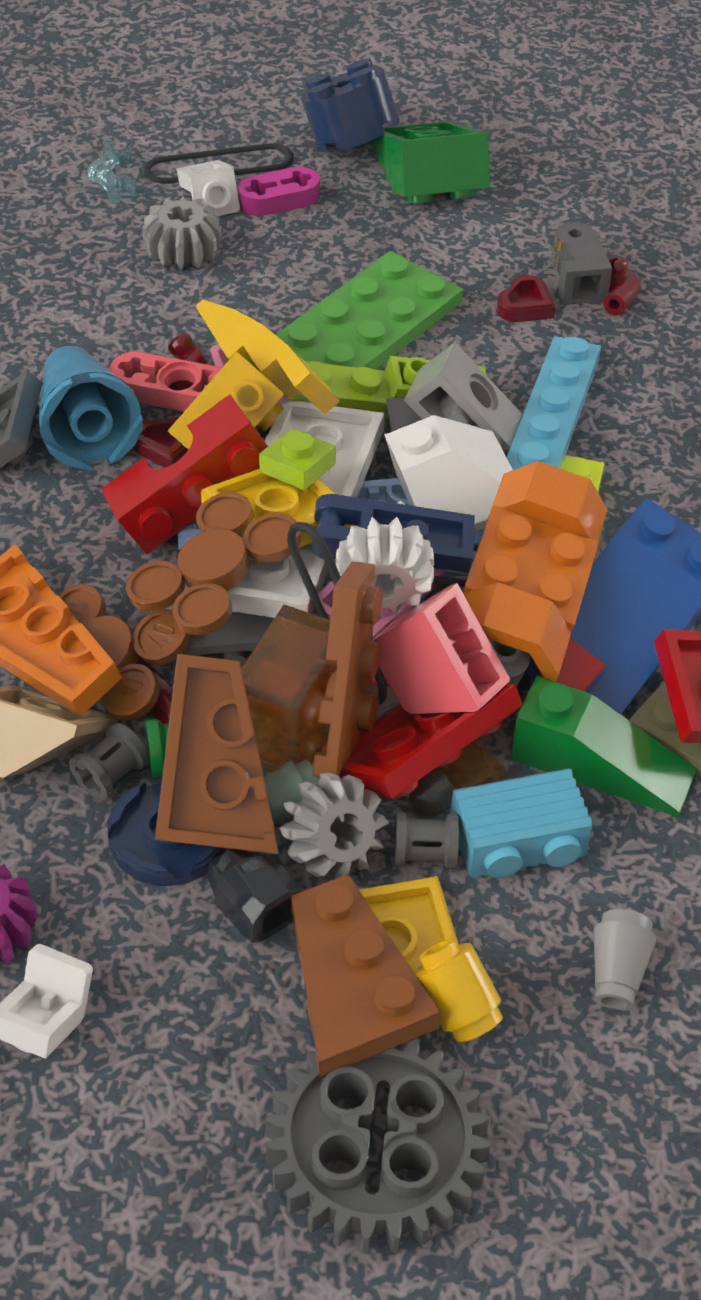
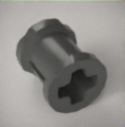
(109, 761)
(426, 840)

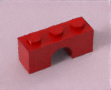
(165, 500)

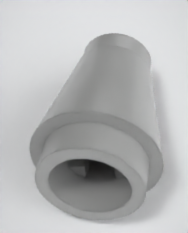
(621, 956)

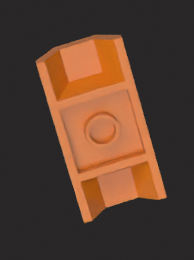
(536, 561)

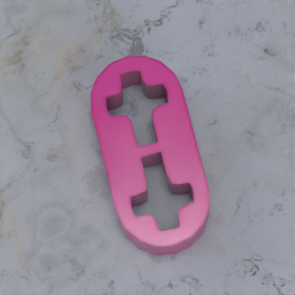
(279, 191)

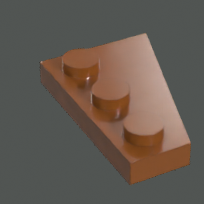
(351, 648)
(212, 762)
(355, 978)

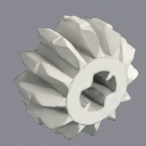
(400, 559)

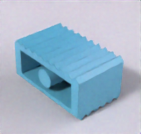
(521, 823)

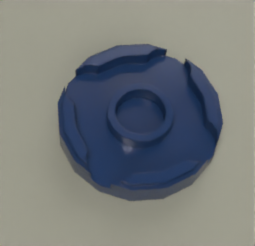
(142, 856)

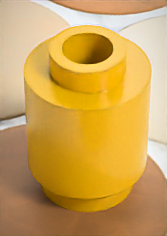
(459, 989)

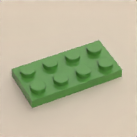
(372, 314)

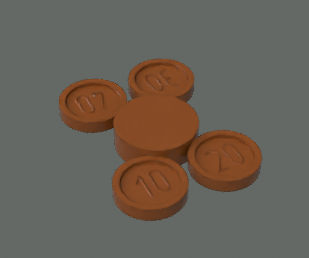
(211, 563)
(154, 640)

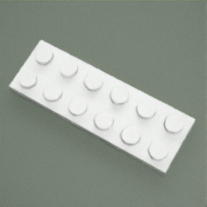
(356, 440)

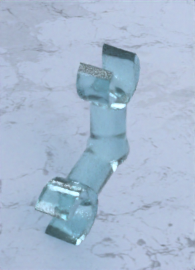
(101, 171)

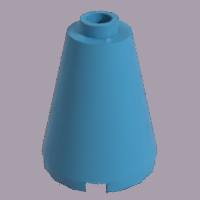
(86, 410)

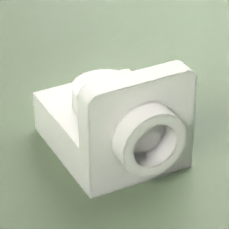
(212, 183)

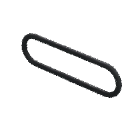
(286, 163)
(317, 537)

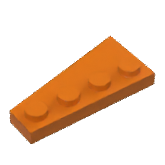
(46, 642)

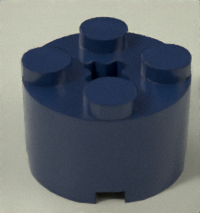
(349, 106)

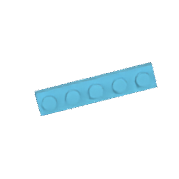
(555, 403)

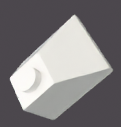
(448, 466)

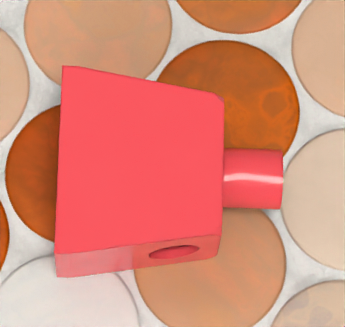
(440, 657)

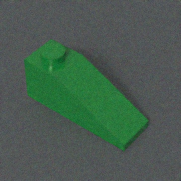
(604, 749)

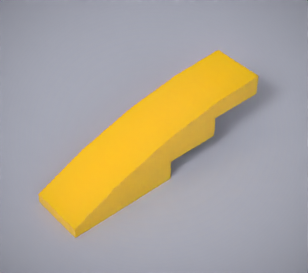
(266, 353)

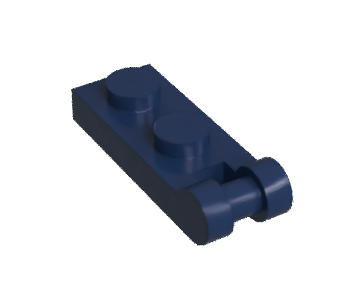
(448, 532)

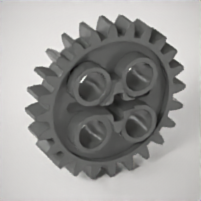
(439, 1145)

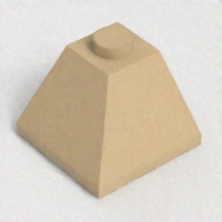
(41, 729)

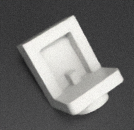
(46, 1003)

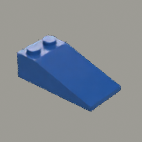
(635, 591)

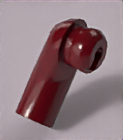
(623, 287)
(185, 349)

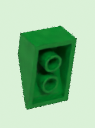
(434, 160)

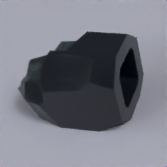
(252, 892)

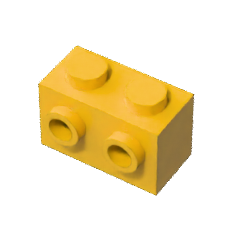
(247, 386)

